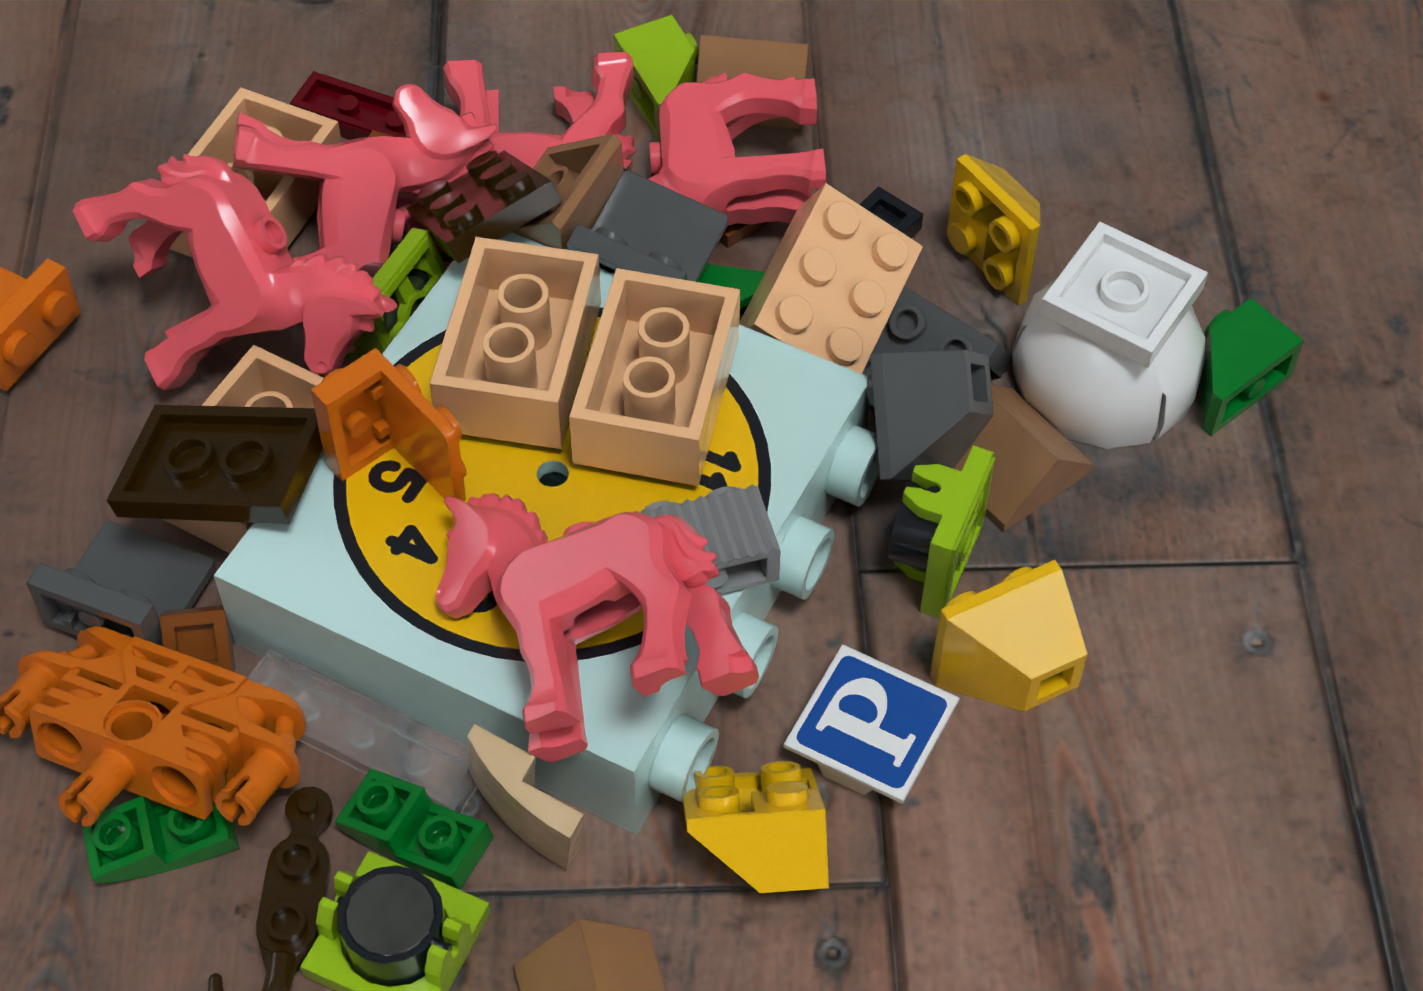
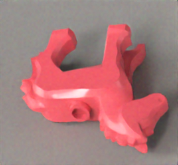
(587, 117)
(699, 154)
(366, 174)
(240, 263)
(582, 586)

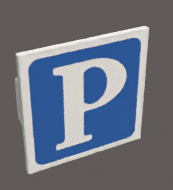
(871, 725)

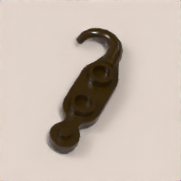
(292, 891)

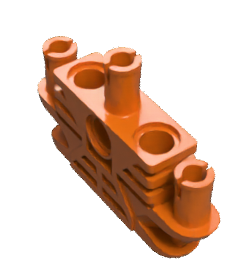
(154, 727)

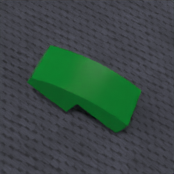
(413, 831)
(153, 839)

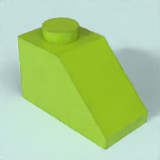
(661, 61)

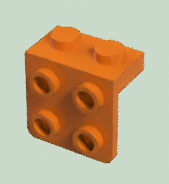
(32, 316)
(380, 408)

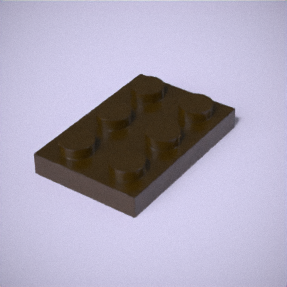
(484, 202)
(219, 464)

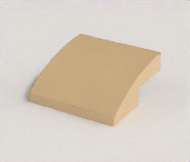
(508, 784)

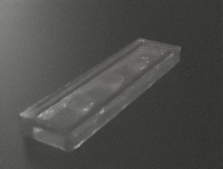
(371, 734)

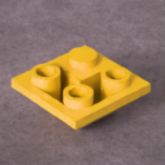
(994, 225)
(1011, 641)
(762, 824)

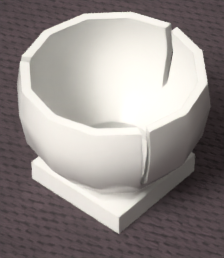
(1113, 343)

